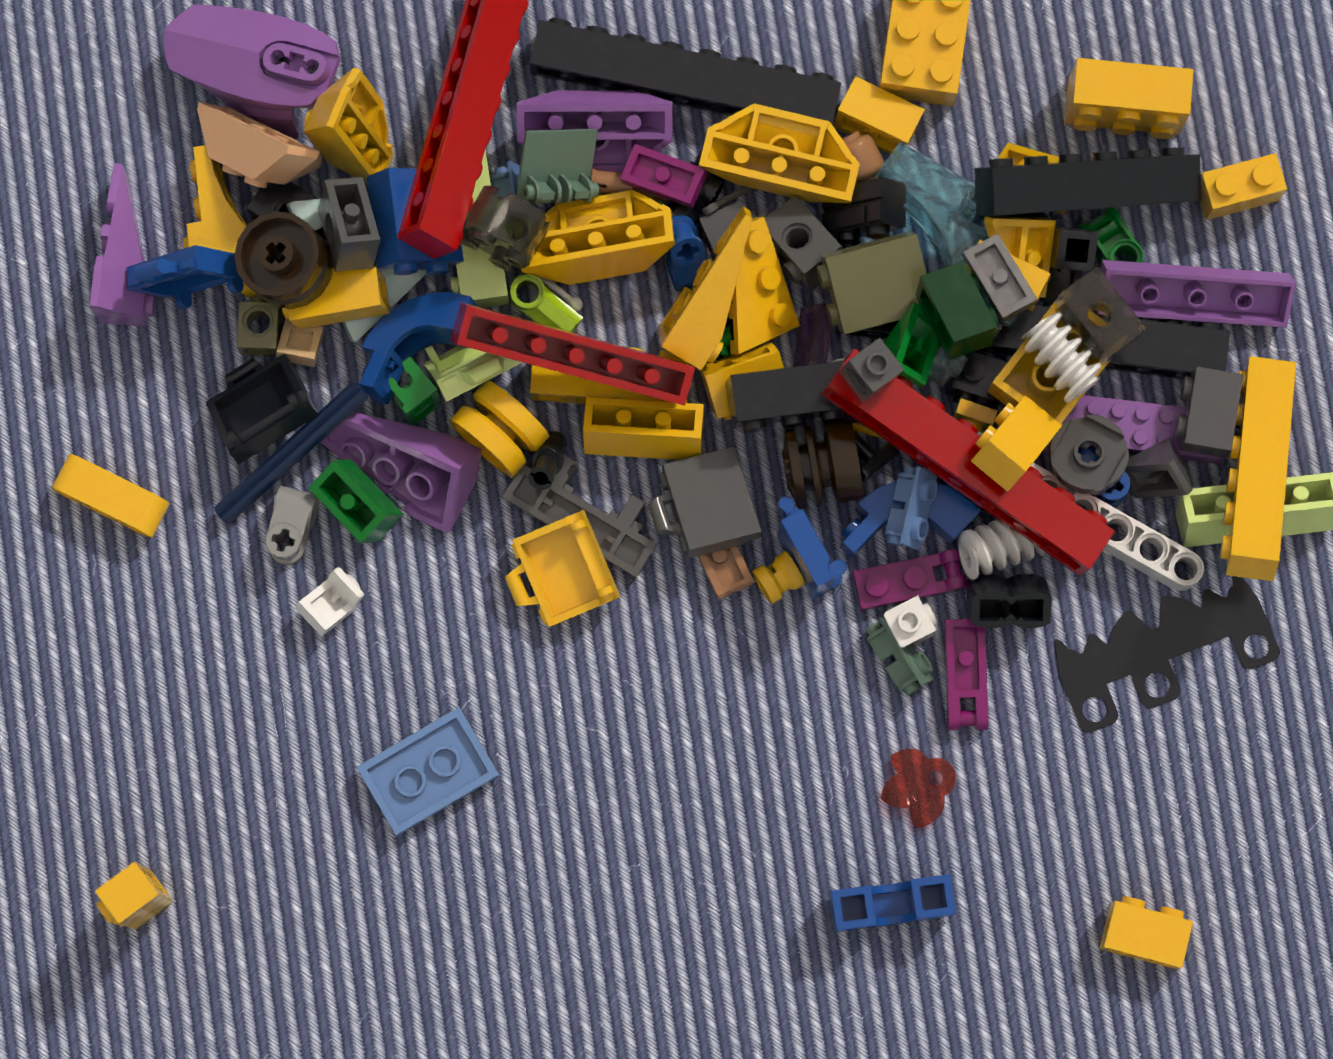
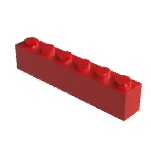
(572, 353)

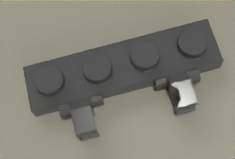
(615, 533)

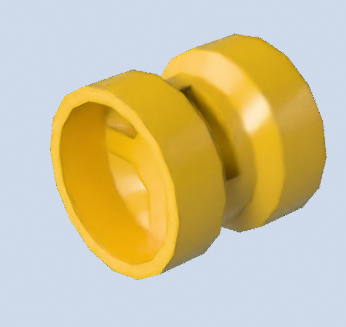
(778, 577)

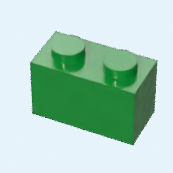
(355, 501)

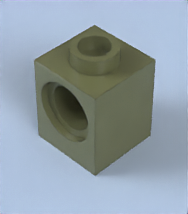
(258, 343)

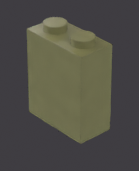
(872, 281)

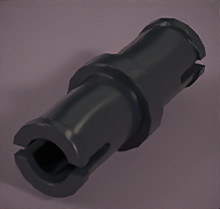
(548, 461)

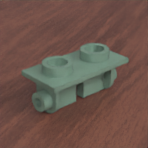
(910, 664)

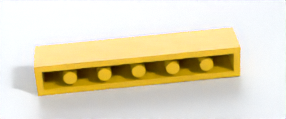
(1260, 470)

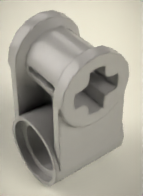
(292, 517)

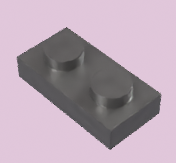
(1000, 278)

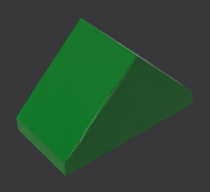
(913, 345)

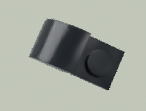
(1071, 255)

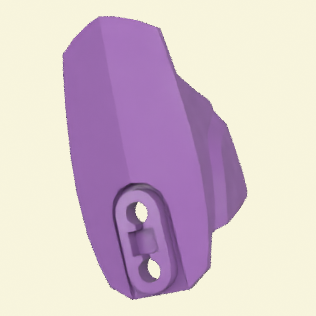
(236, 59)

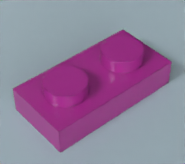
(663, 176)

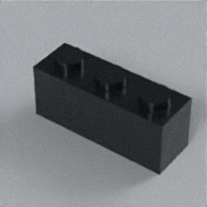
(781, 396)

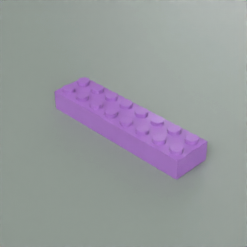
(1202, 293)
(1140, 423)

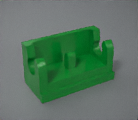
(416, 398)

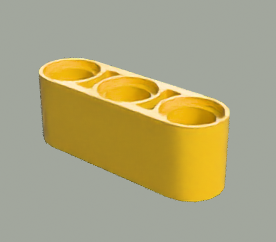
(110, 495)

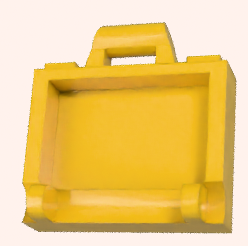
(562, 569)

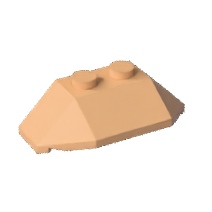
(253, 148)

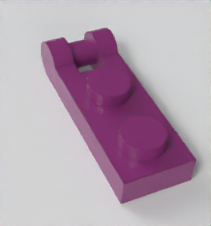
(907, 579)
(965, 673)

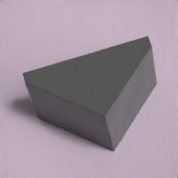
(1158, 472)

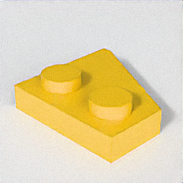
(1025, 238)

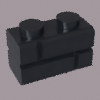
(872, 213)

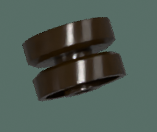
(283, 260)

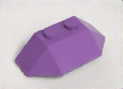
(618, 115)

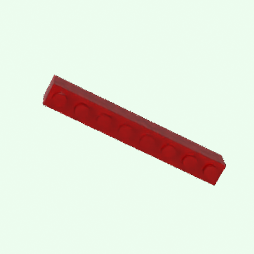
(461, 125)
(946, 449)

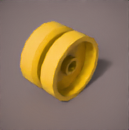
(503, 423)

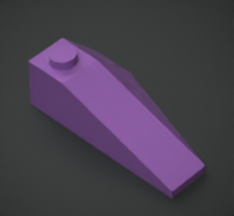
(121, 248)

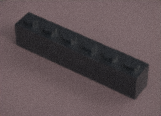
(1088, 183)

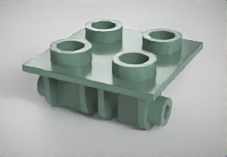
(557, 166)

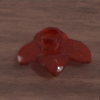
(913, 787)

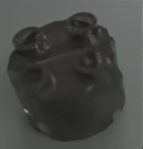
(505, 228)

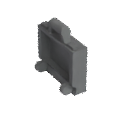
(707, 502)

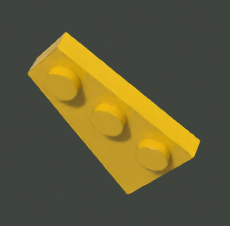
(761, 297)

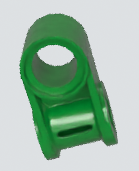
(1113, 237)

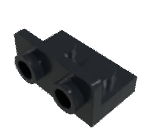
(976, 380)

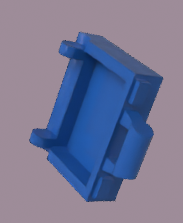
(185, 273)
(807, 551)

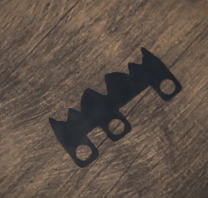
(1142, 651)

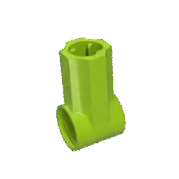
(547, 308)

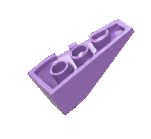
(415, 464)

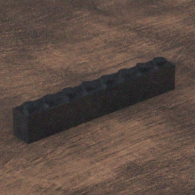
(675, 74)

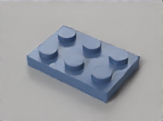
(427, 771)

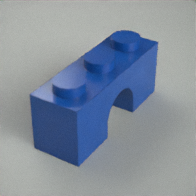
(892, 903)

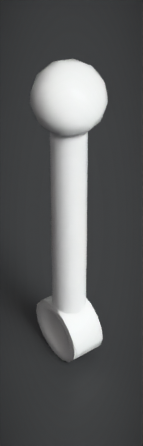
(574, 302)

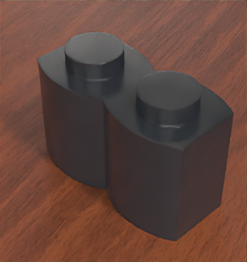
(1015, 600)

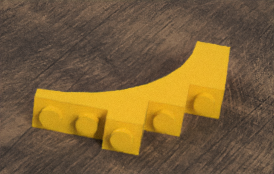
(346, 298)

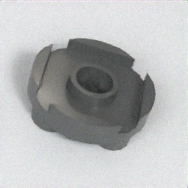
(1082, 433)

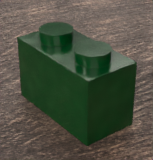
(957, 310)

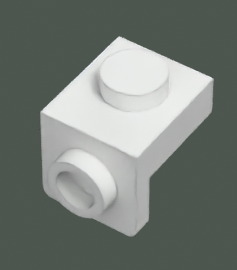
(331, 601)
(911, 622)

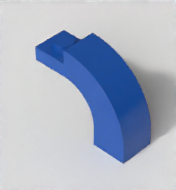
(403, 334)
(947, 516)

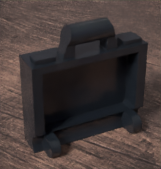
(260, 406)

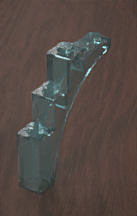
(945, 211)

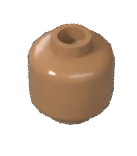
(867, 155)

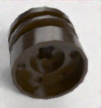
(823, 464)

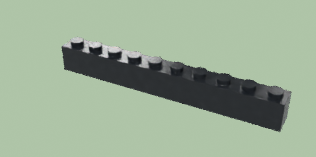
(1162, 351)

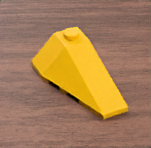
(700, 315)

